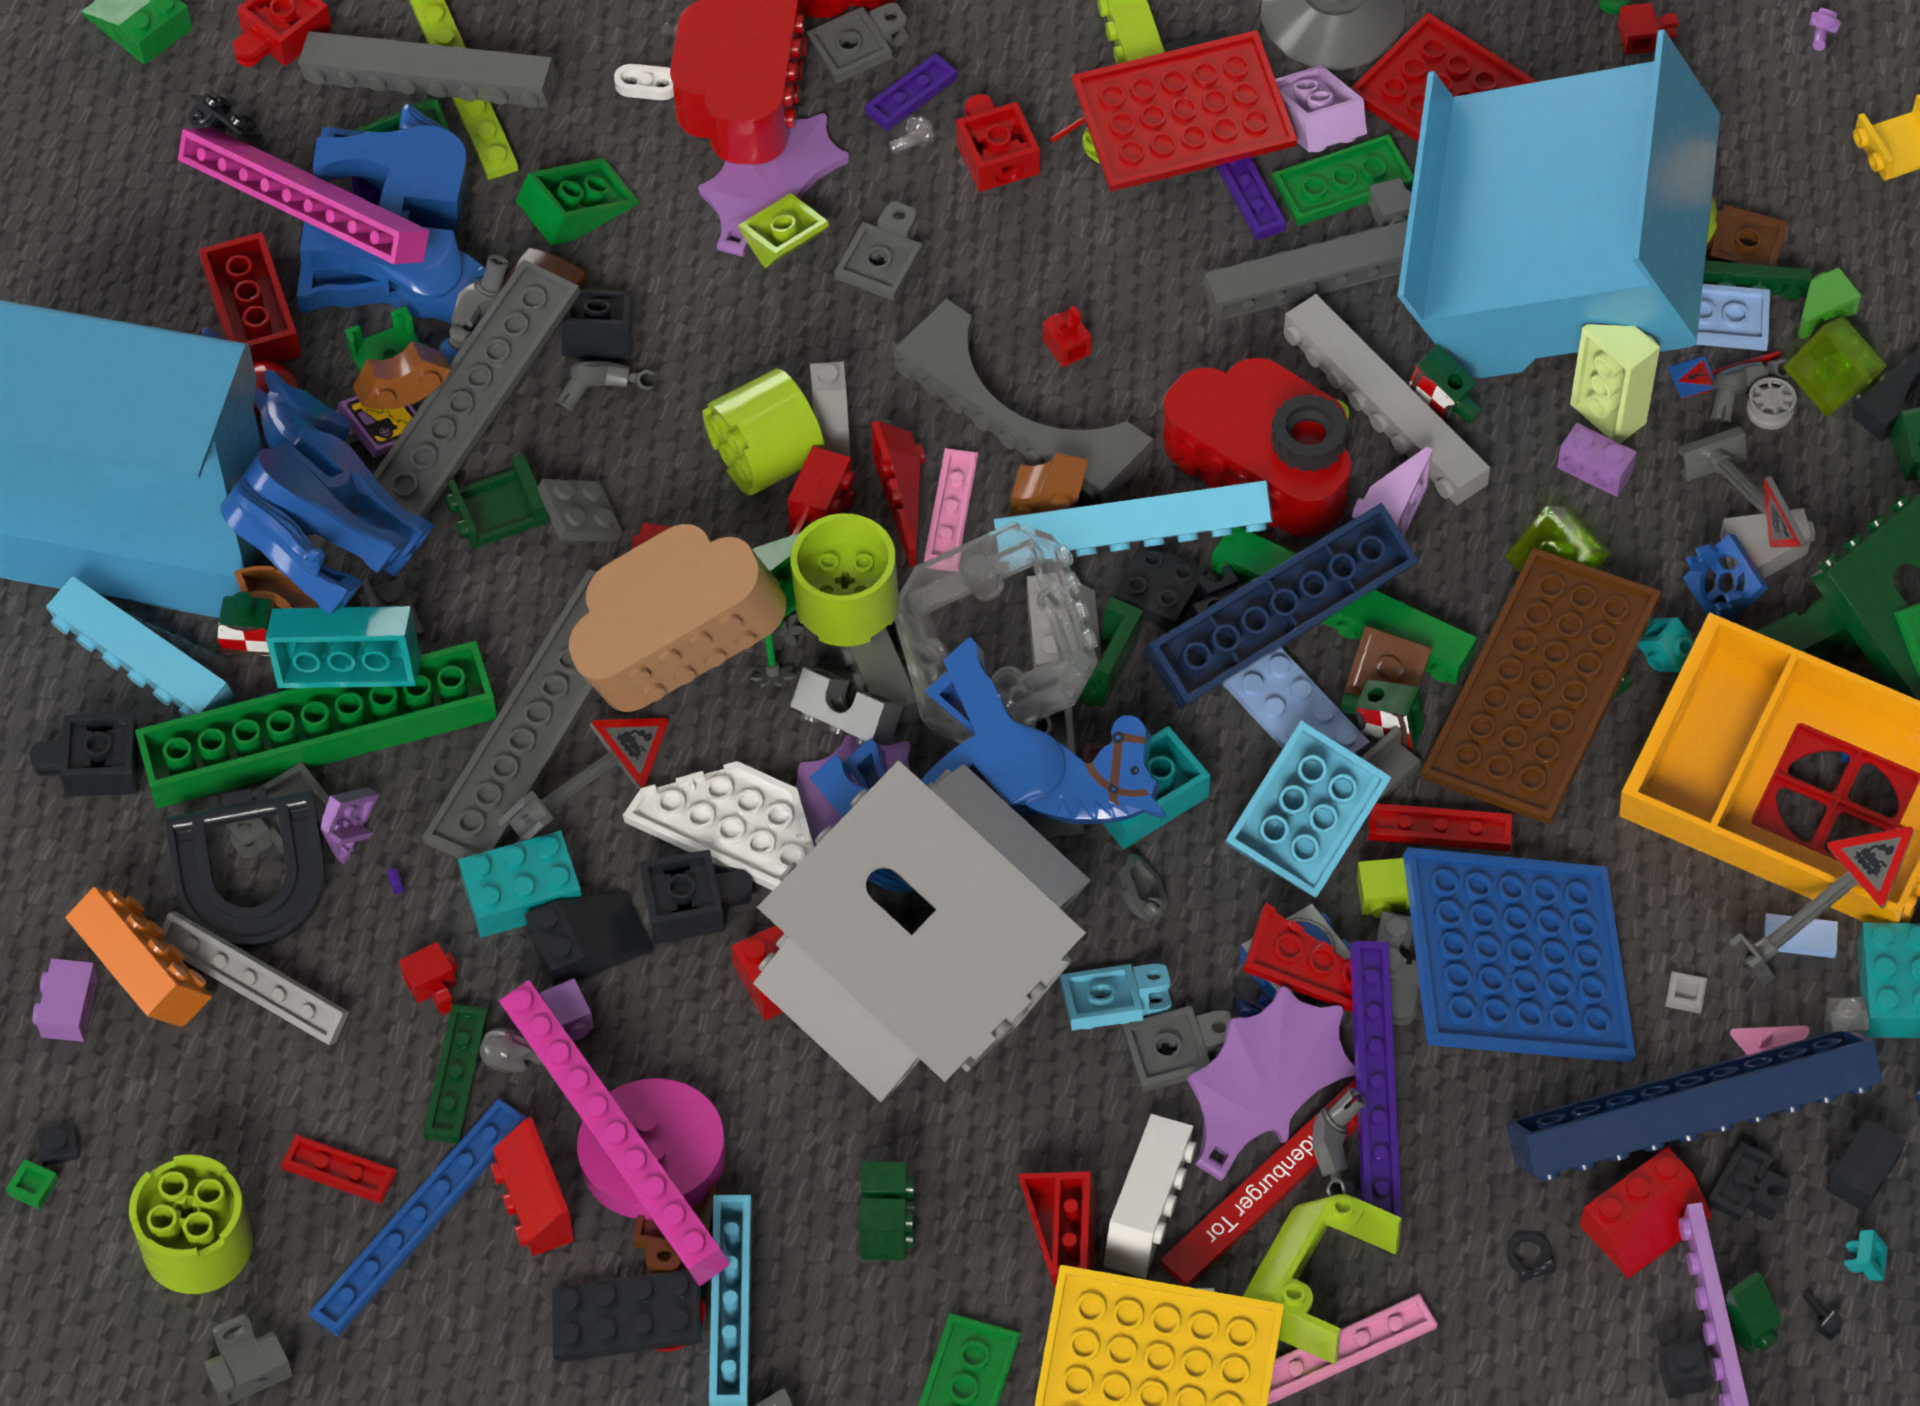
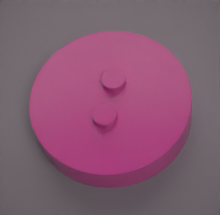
(679, 1131)

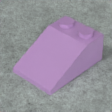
(1322, 108)
(1400, 490)

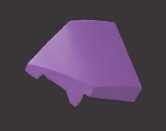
(345, 819)

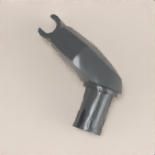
(476, 300)
(596, 374)
(1736, 380)
(1328, 1139)

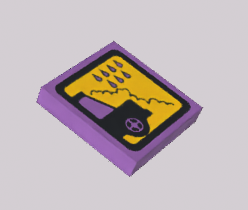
(376, 427)

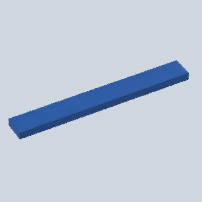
(415, 1220)

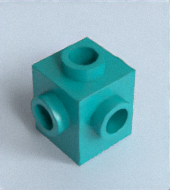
(1666, 644)

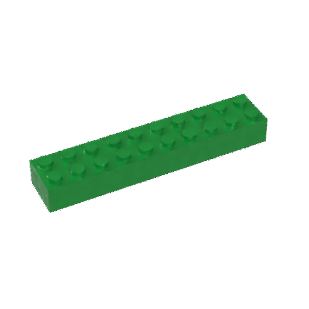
(312, 726)

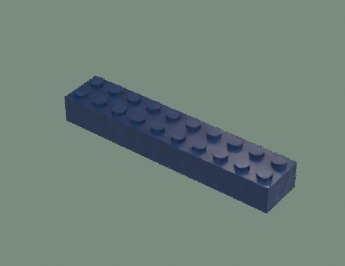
(1693, 1103)

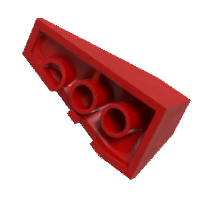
(899, 471)

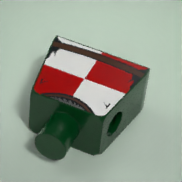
(1445, 386)
(244, 624)
(1385, 707)

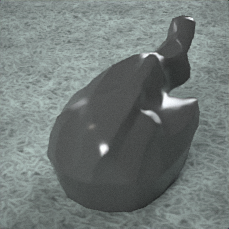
(506, 1051)

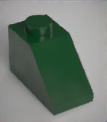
(1753, 1314)

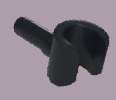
(1830, 1320)

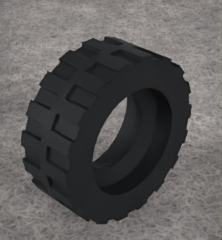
(1309, 409)

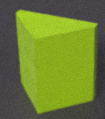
(781, 229)

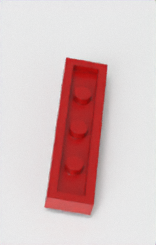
(1440, 827)

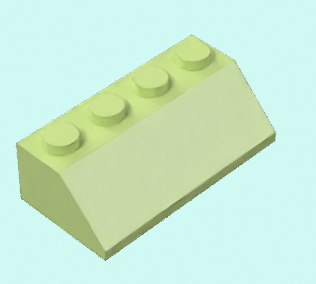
(1615, 378)

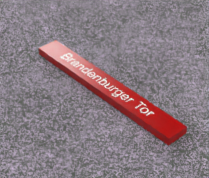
(1247, 1203)

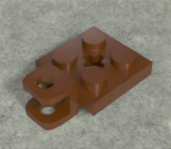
(1738, 224)
(659, 1252)

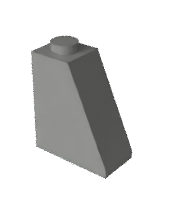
(830, 405)
(1753, 535)

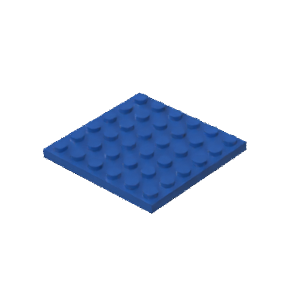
(1518, 955)

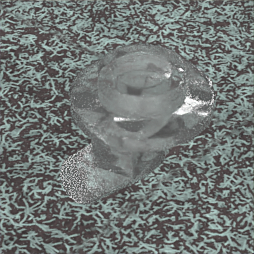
(919, 133)

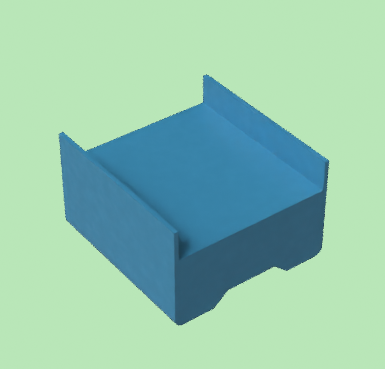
(1561, 212)
(122, 456)

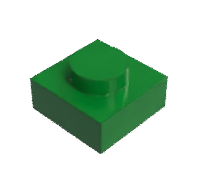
(32, 1184)

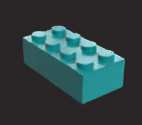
(343, 648)

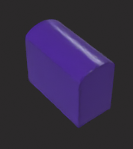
(395, 880)

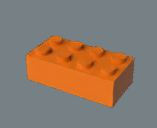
(139, 956)

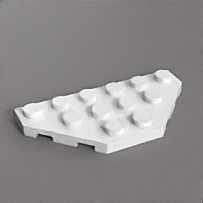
(734, 812)

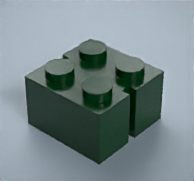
(886, 1210)

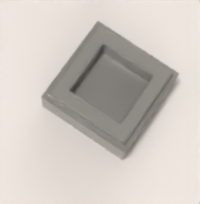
(1686, 992)

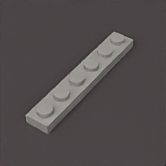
(255, 979)

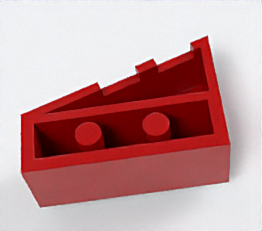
(1063, 1217)

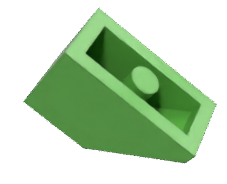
(1828, 297)

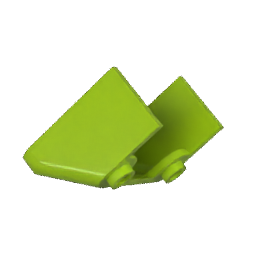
(1290, 1252)

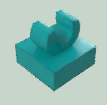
(1870, 1257)

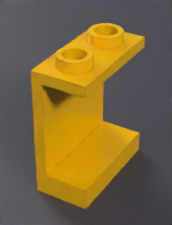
(1891, 144)

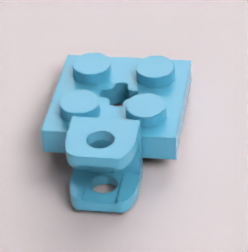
(1124, 993)

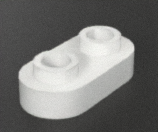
(647, 82)

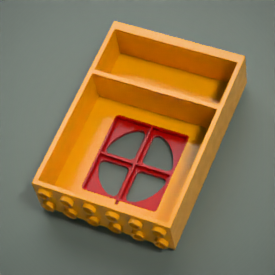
(1726, 750)

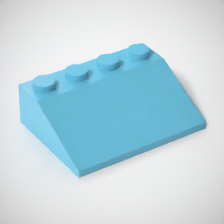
(1307, 809)

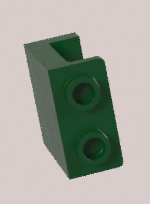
(497, 505)
(1121, 635)

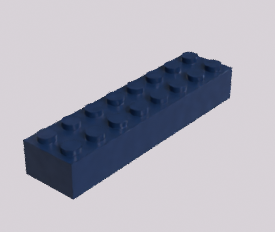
(1280, 605)

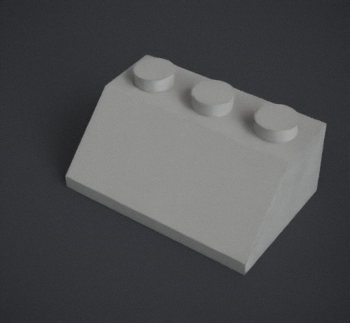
(1041, 635)

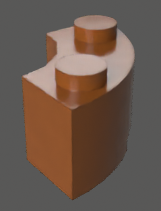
(401, 379)
(1048, 485)
(272, 584)

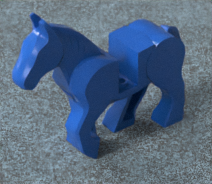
(320, 487)

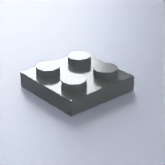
(579, 510)

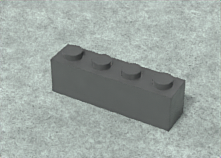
(881, 672)

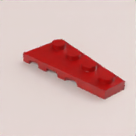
(1298, 961)

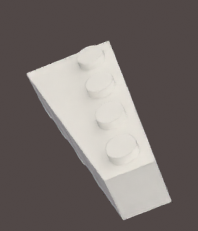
(1148, 1195)

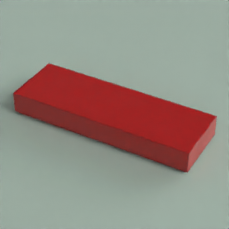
(339, 1169)

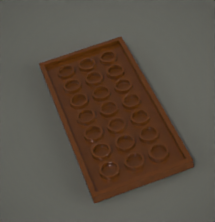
(1541, 686)

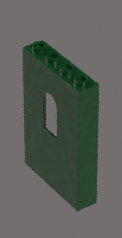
(1864, 595)

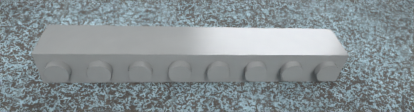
(1384, 398)

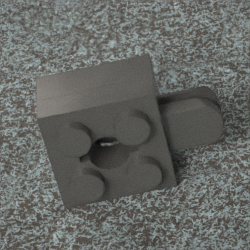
(1403, 966)

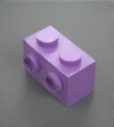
(1596, 459)

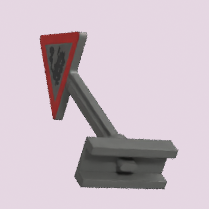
(1720, 455)
(629, 744)
(1869, 861)

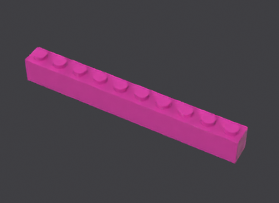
(303, 195)
(615, 1133)

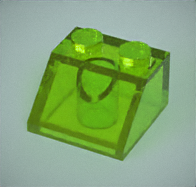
(1834, 366)
(1559, 534)

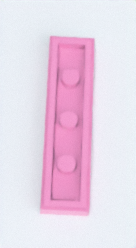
(951, 502)

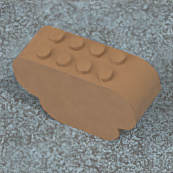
(672, 614)

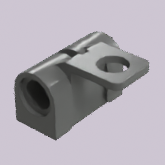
(245, 1361)

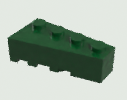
(1815, 632)

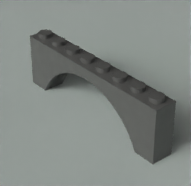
(940, 361)

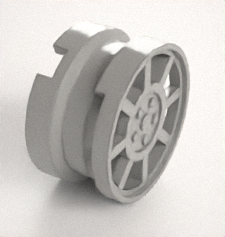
(1770, 405)

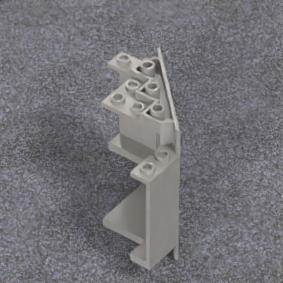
(965, 974)

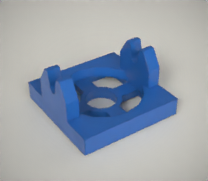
(1737, 600)

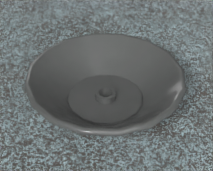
(1333, 31)

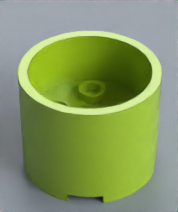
(763, 430)
(844, 579)
(191, 1224)

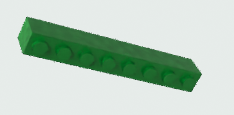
(1452, 650)

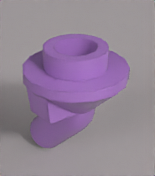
(1824, 22)

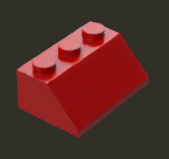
(531, 1190)
(1642, 1212)

